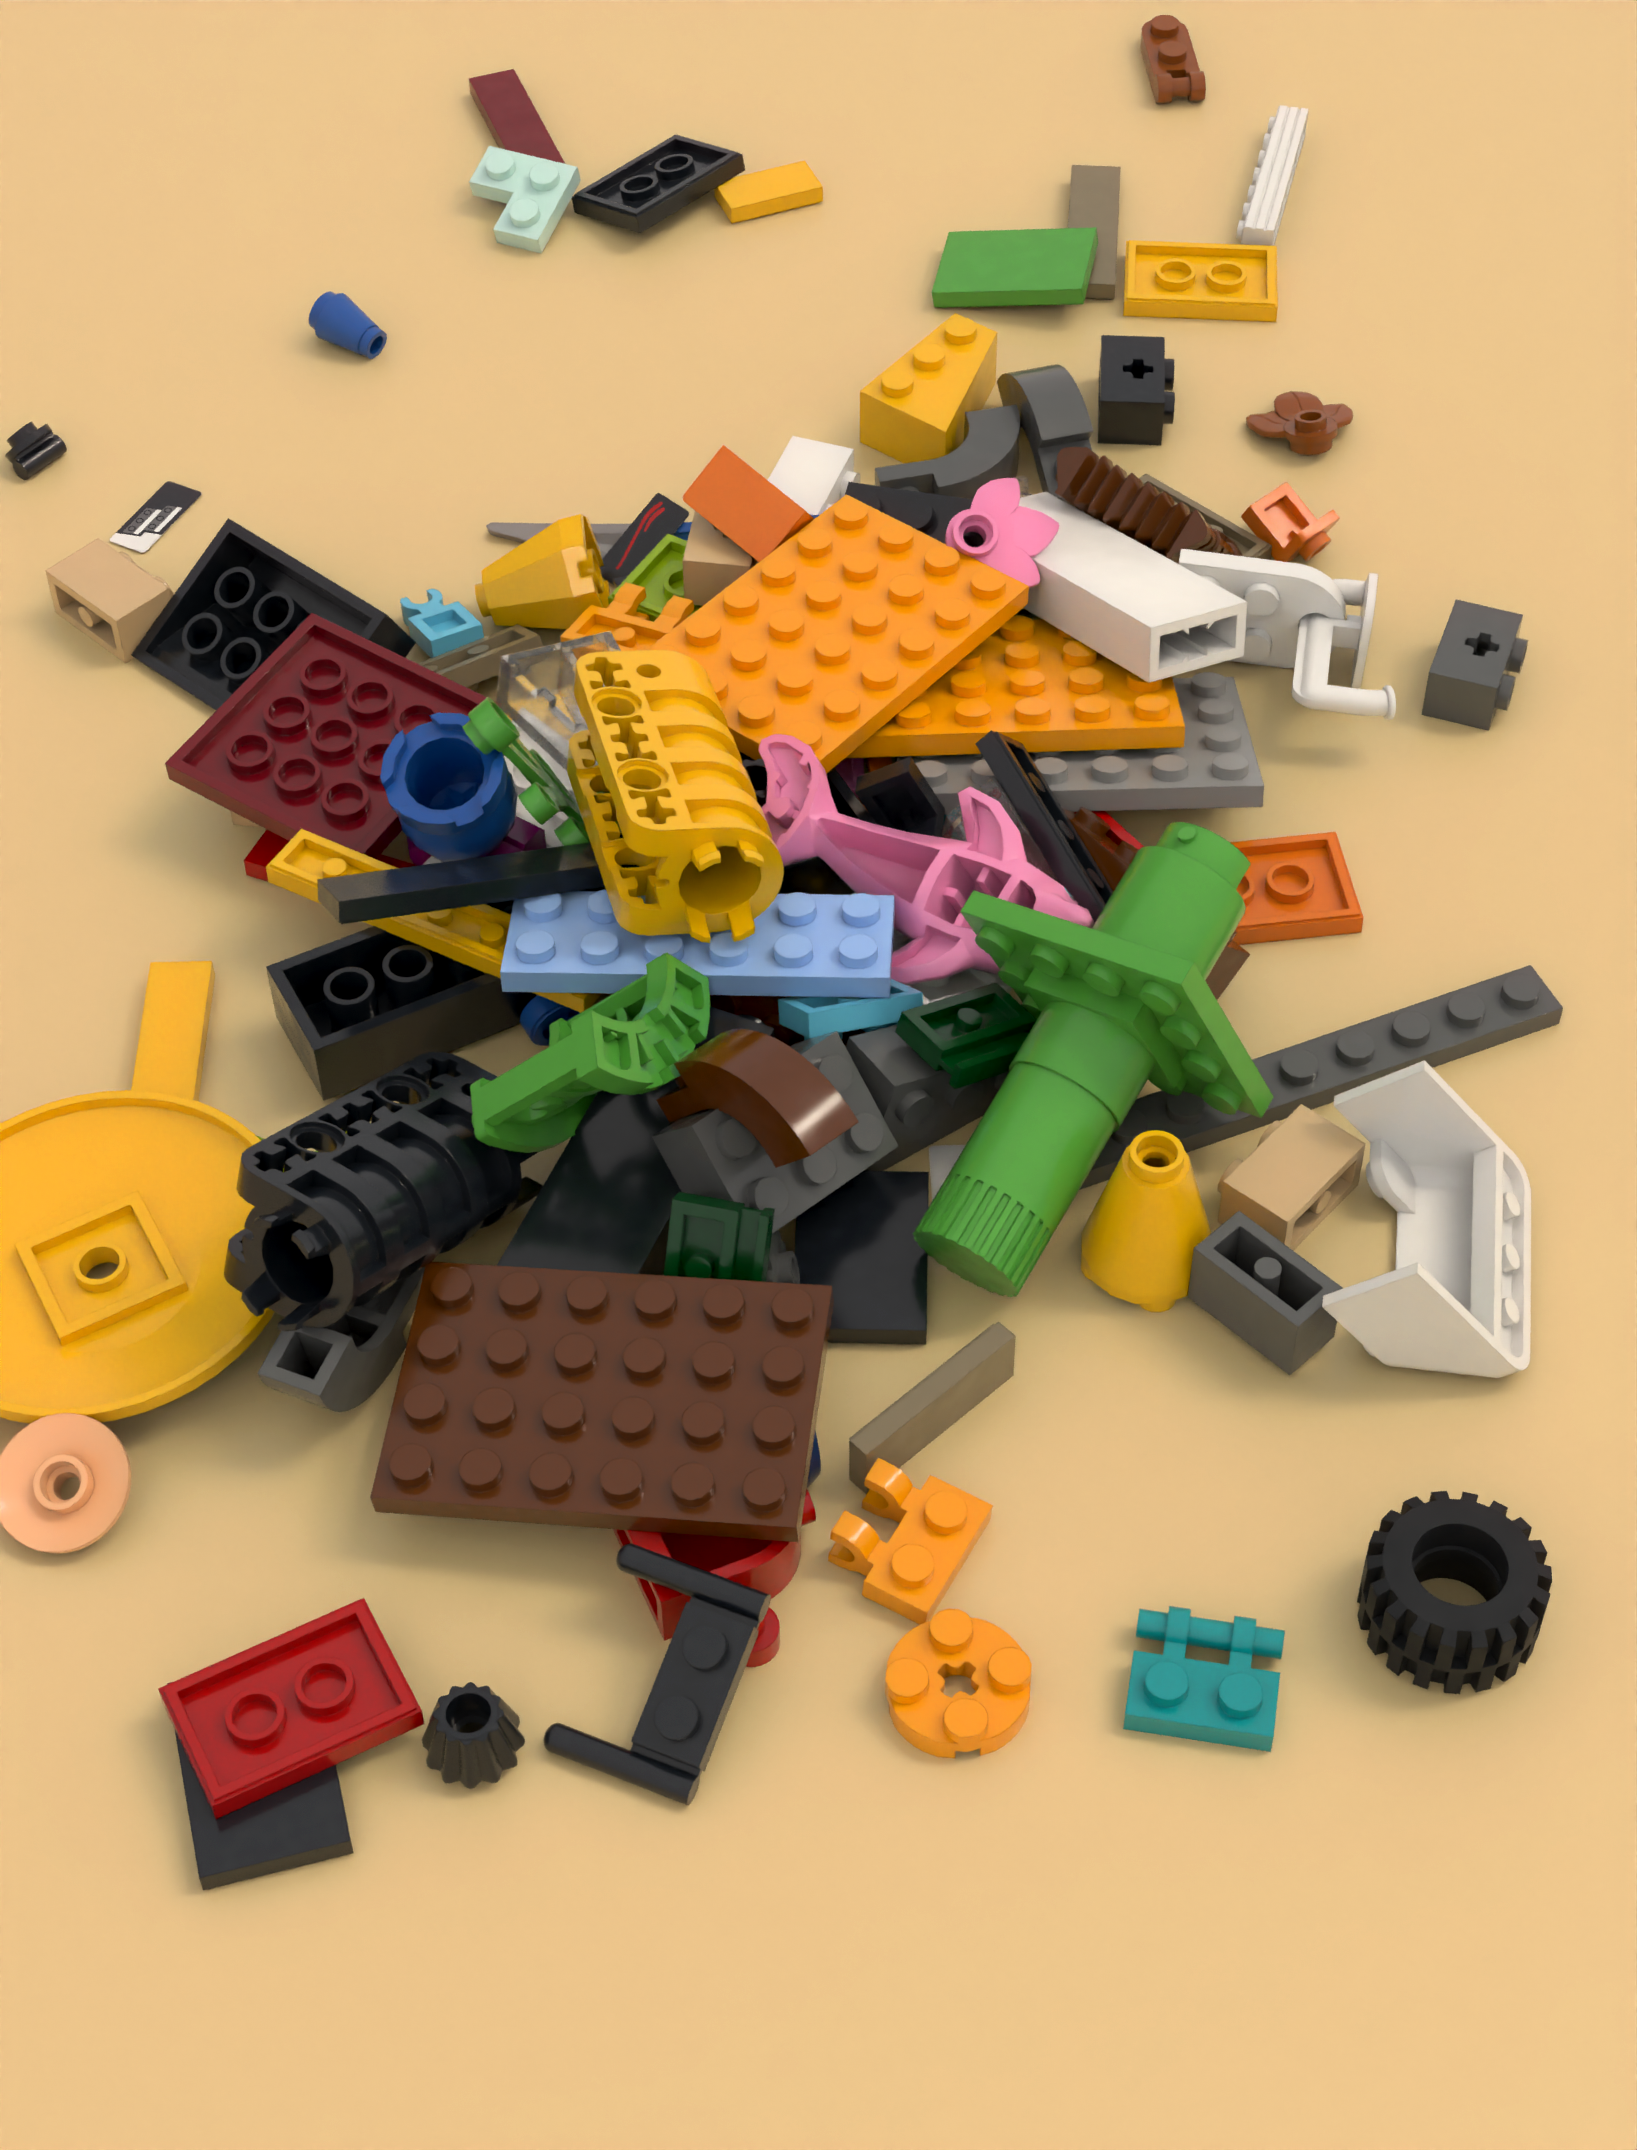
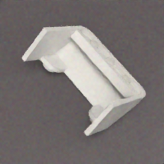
(1461, 1233)

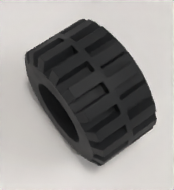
(1445, 1639)

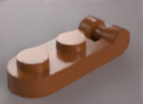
(1171, 60)

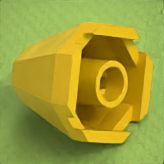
(546, 578)

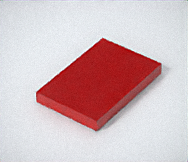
(290, 1707)

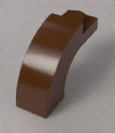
(765, 1089)

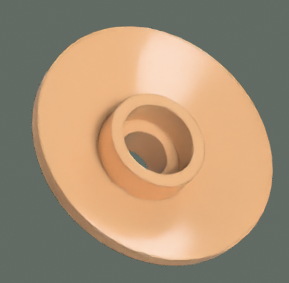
(38, 1465)

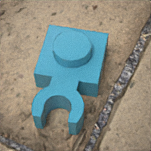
(438, 626)

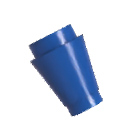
(346, 325)

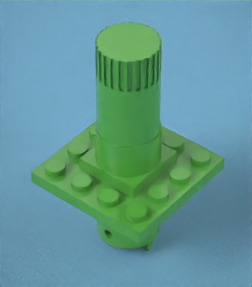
(1109, 1015)

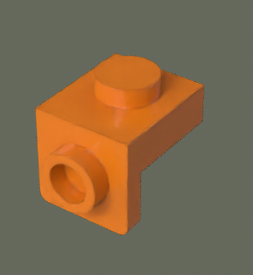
(1289, 525)

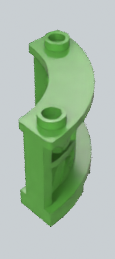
(614, 1046)

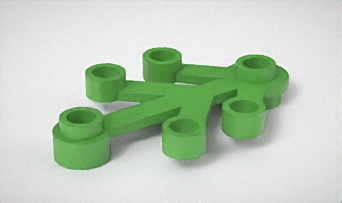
(492, 729)

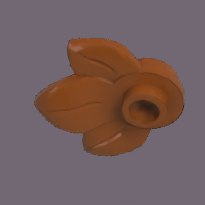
(1302, 421)

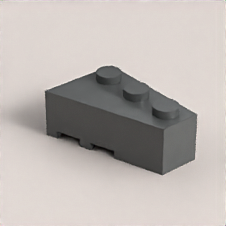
(912, 1095)

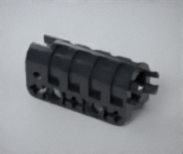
(370, 1198)

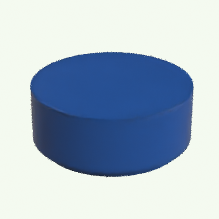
(539, 1015)

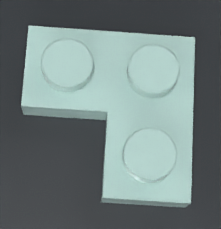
(533, 191)

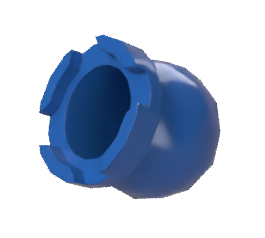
(448, 791)

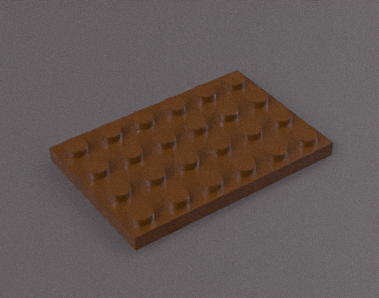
(607, 1401)

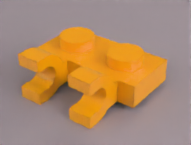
(630, 628)
(925, 1550)

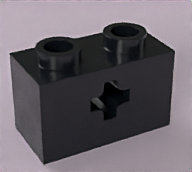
(1134, 390)

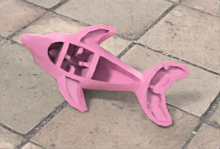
(923, 872)

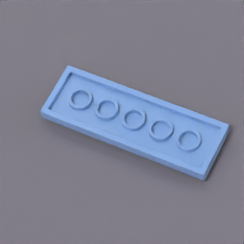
(798, 948)

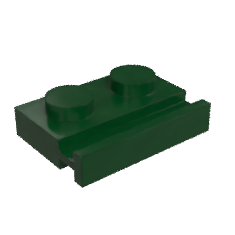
(968, 1033)
(718, 1239)

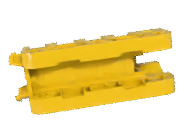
(676, 797)

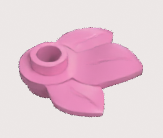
(1009, 531)

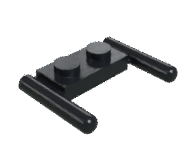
(691, 1685)

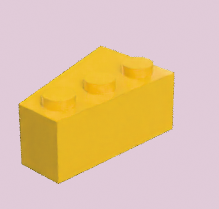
(922, 398)

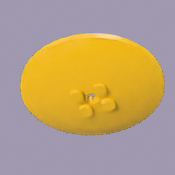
(127, 1185)

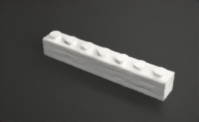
(1273, 177)

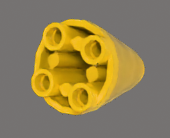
(1146, 1225)

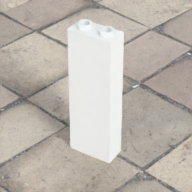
(1130, 598)

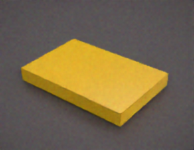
(1200, 281)

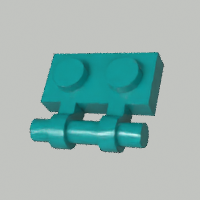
(1202, 1697)

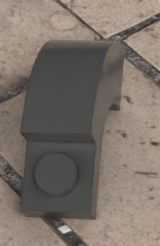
(1049, 413)
(986, 454)
(348, 1359)

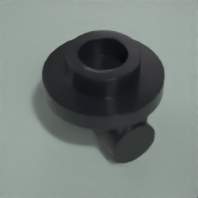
(33, 449)

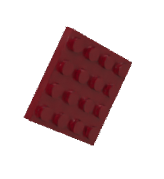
(311, 736)

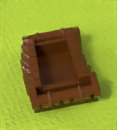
(1134, 508)

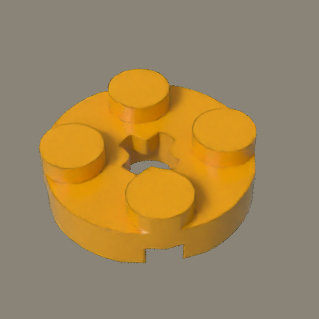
(964, 1723)

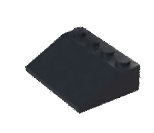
(241, 608)

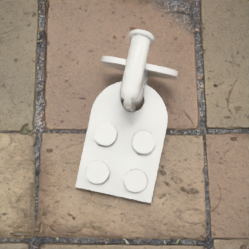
(1297, 622)

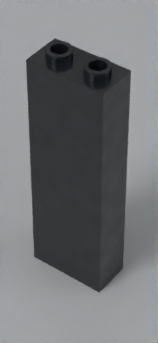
(611, 1186)

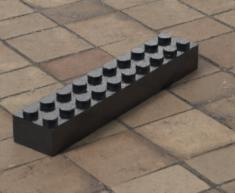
(385, 1000)

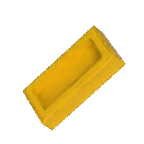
(769, 192)

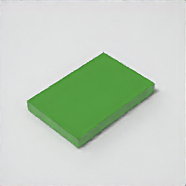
(1015, 267)

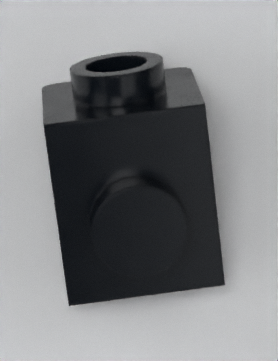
(901, 799)

